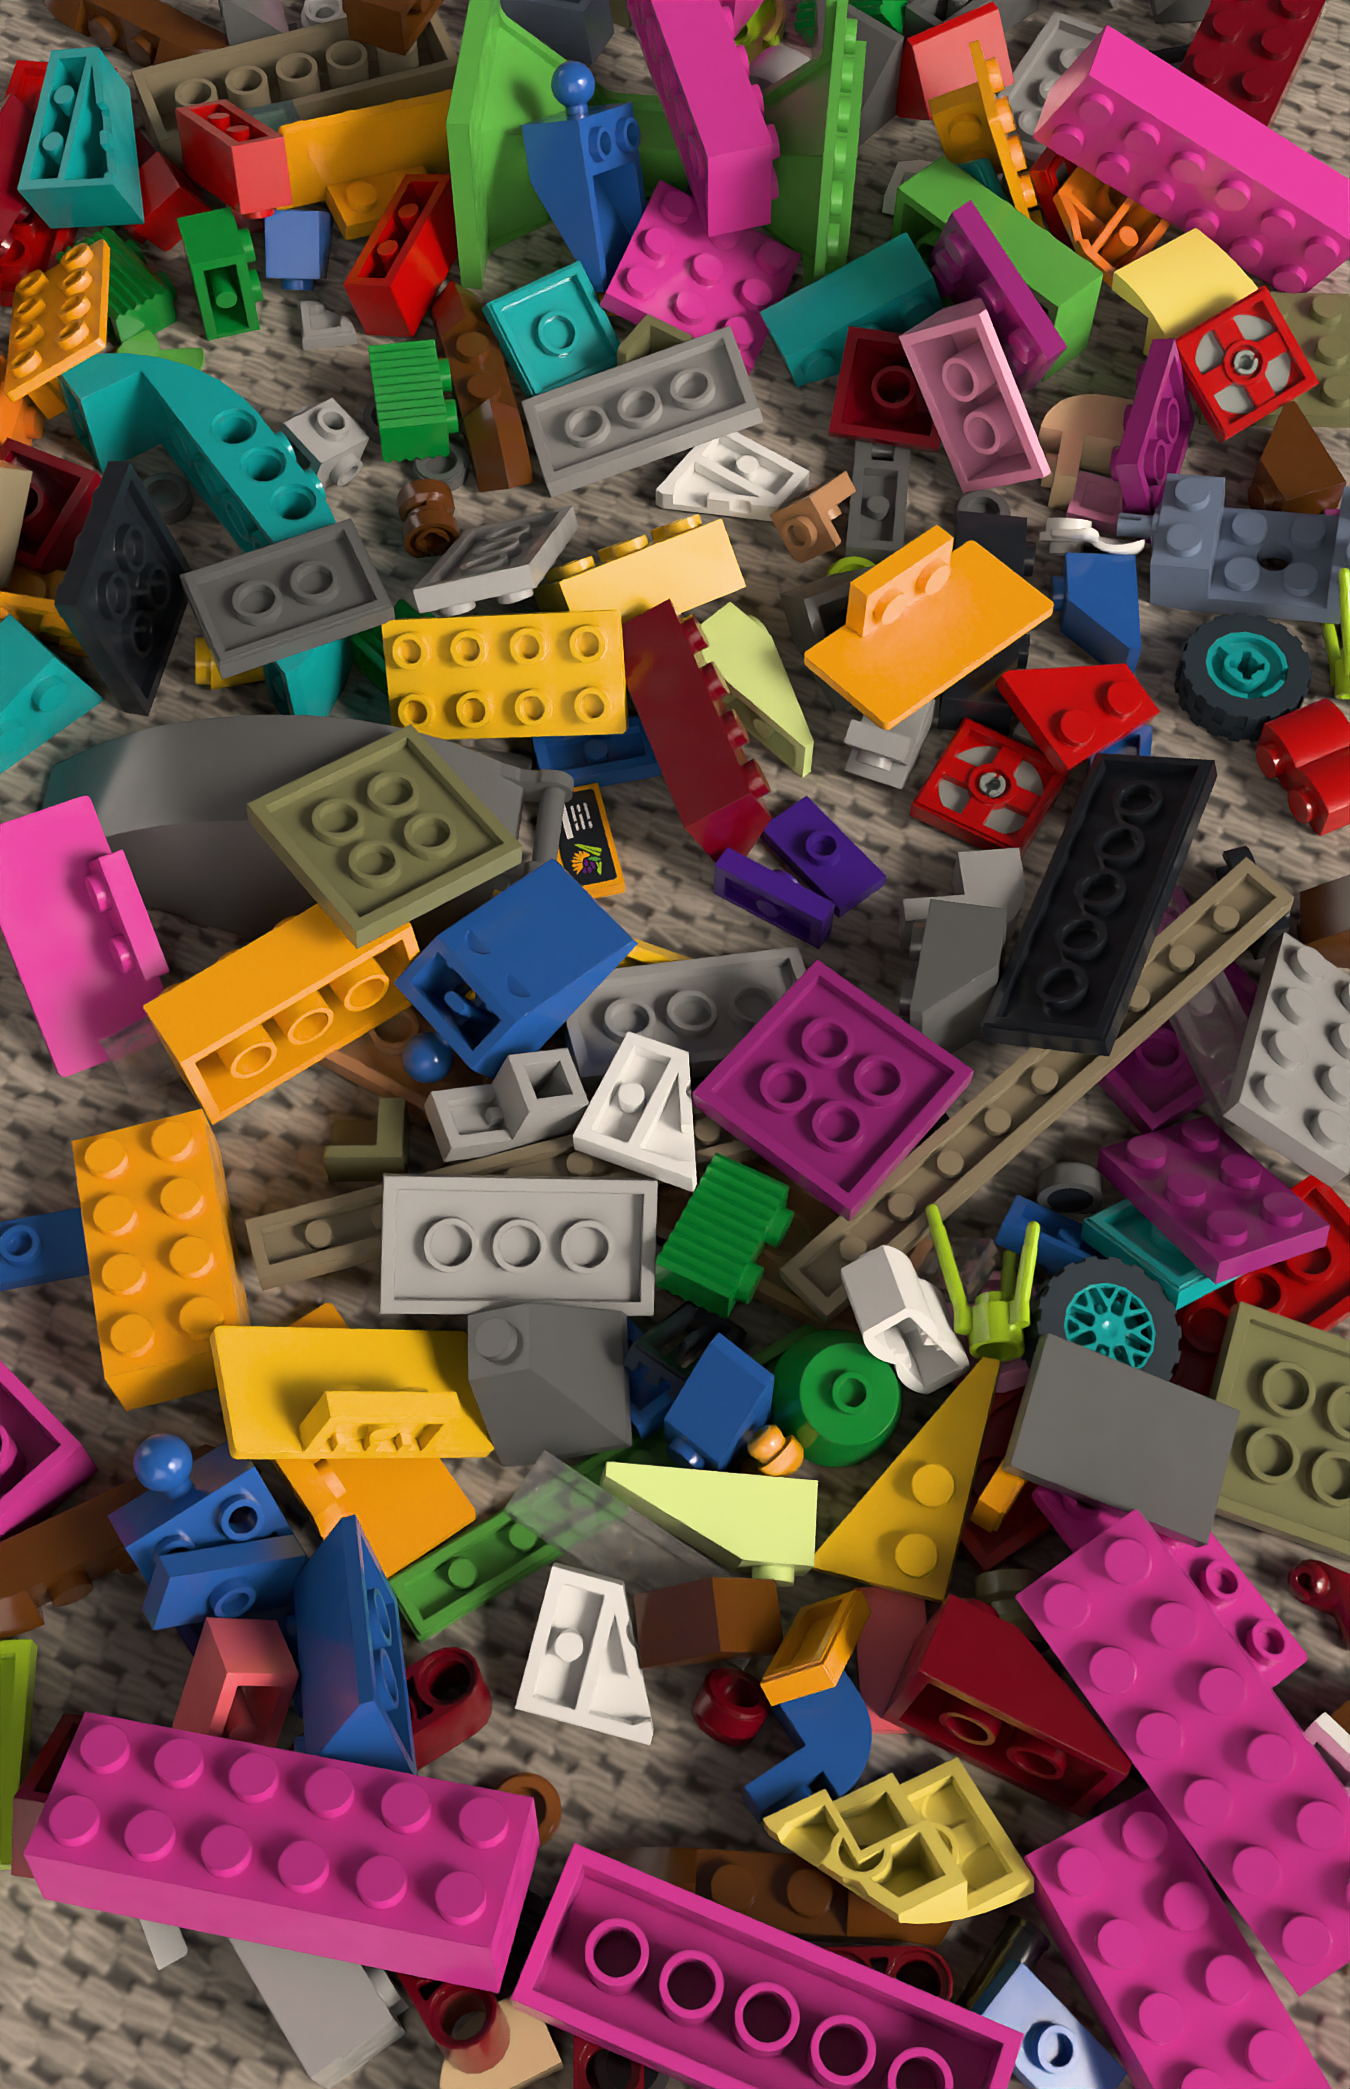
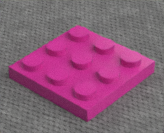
(699, 279)

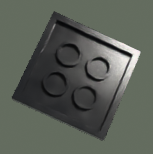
(125, 589)

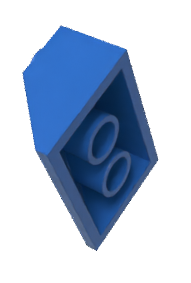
(350, 1656)

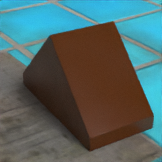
(707, 1622)

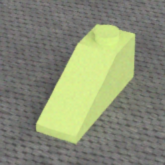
(758, 685)
(732, 1517)

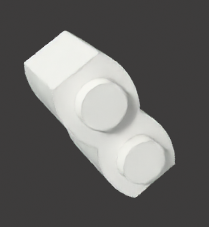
(904, 1320)

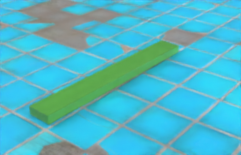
(502, 1551)

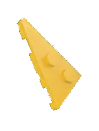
(914, 1515)

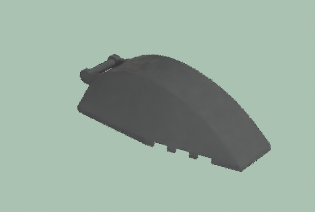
(181, 811)

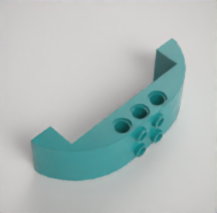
(234, 463)

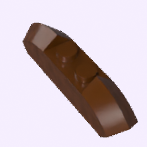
(141, 28)
(481, 391)
(64, 1556)
(781, 1893)

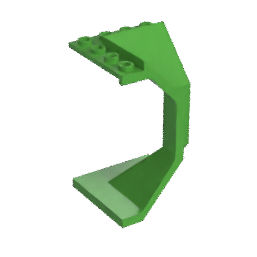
(507, 83)

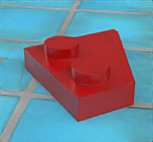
(1077, 709)

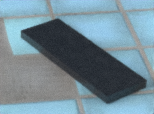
(1100, 904)

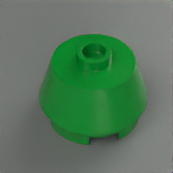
(836, 1398)

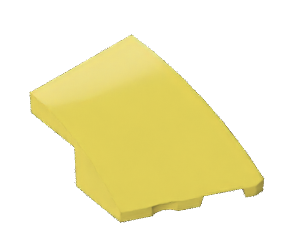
(1181, 285)
(910, 1847)

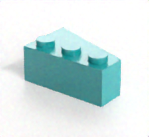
(83, 145)
(878, 291)
(36, 693)

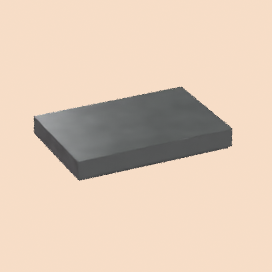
(287, 598)
(1121, 1439)

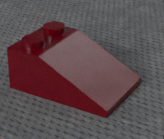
(1001, 1706)

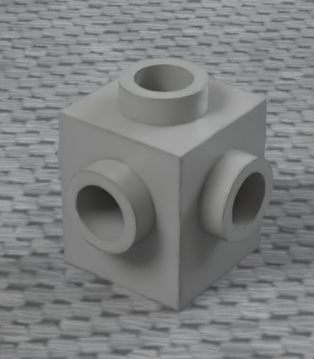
(326, 442)

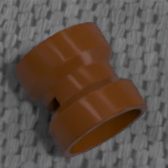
(432, 524)

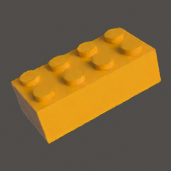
(278, 1007)
(159, 1255)

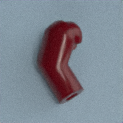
(1323, 1589)

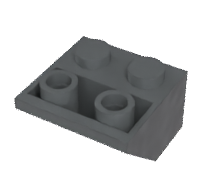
(953, 971)

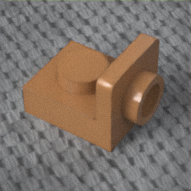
(807, 518)

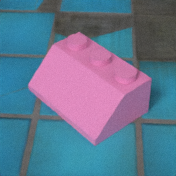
(974, 398)

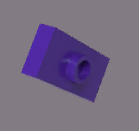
(823, 856)
(773, 897)

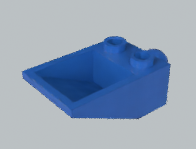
(588, 172)
(531, 965)
(197, 1508)

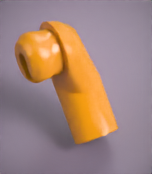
(773, 1453)

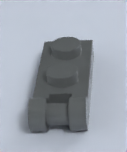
(879, 502)

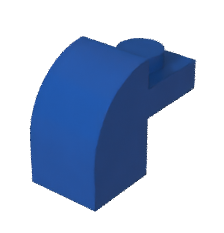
(831, 1744)

